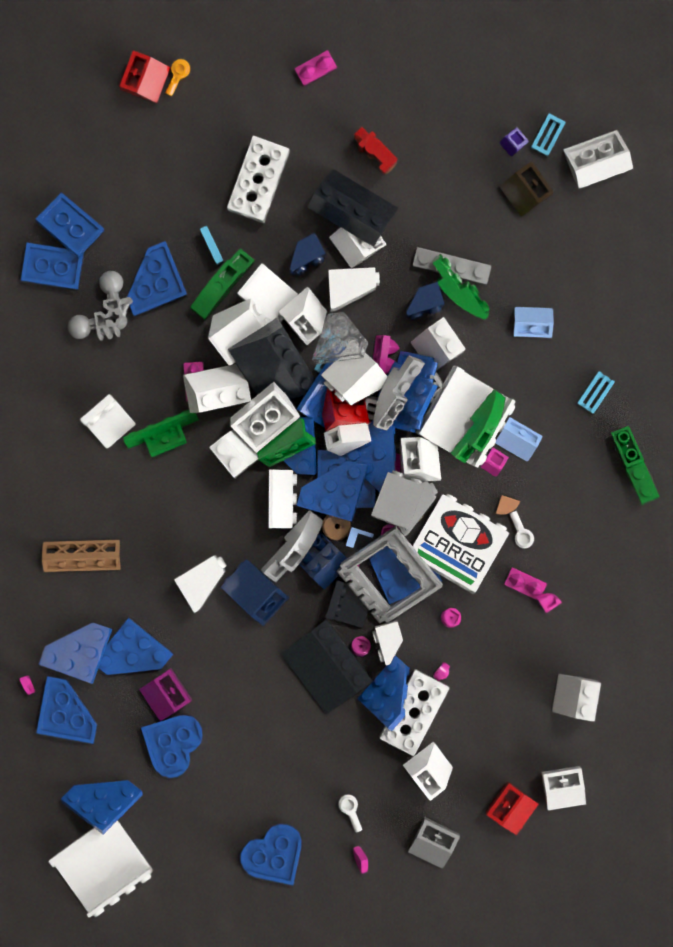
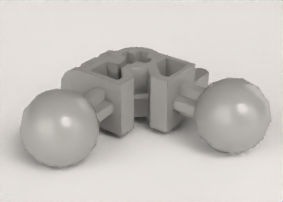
(80, 326)

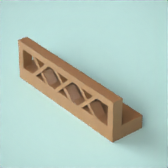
(81, 559)

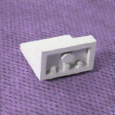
(108, 421)

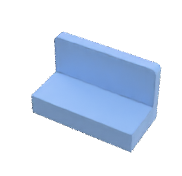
(533, 322)
(518, 439)
(353, 535)

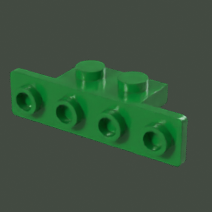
(162, 435)

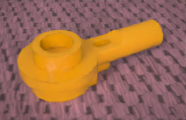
(180, 70)

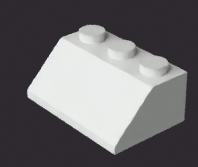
(598, 159)
(216, 388)
(264, 417)
(282, 498)

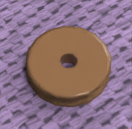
(331, 532)

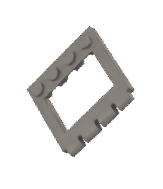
(411, 560)

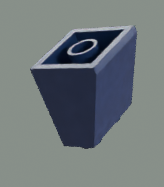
(254, 592)

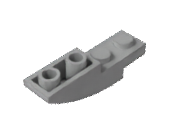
(392, 396)
(294, 550)

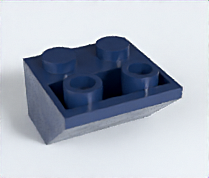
(307, 253)
(426, 300)
(323, 561)

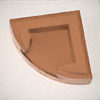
(507, 505)

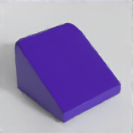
(513, 141)

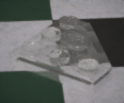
(339, 340)

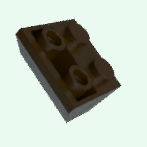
(526, 189)

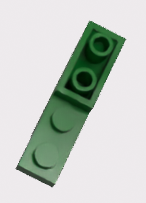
(221, 283)
(464, 294)
(485, 423)
(634, 465)

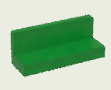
(286, 444)

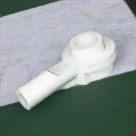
(523, 537)
(348, 805)

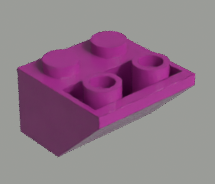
(165, 694)

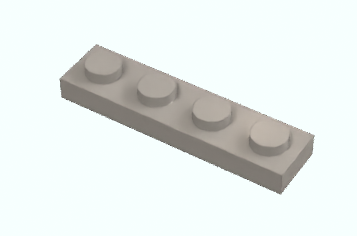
(464, 268)

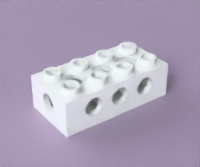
(250, 169)
(428, 709)

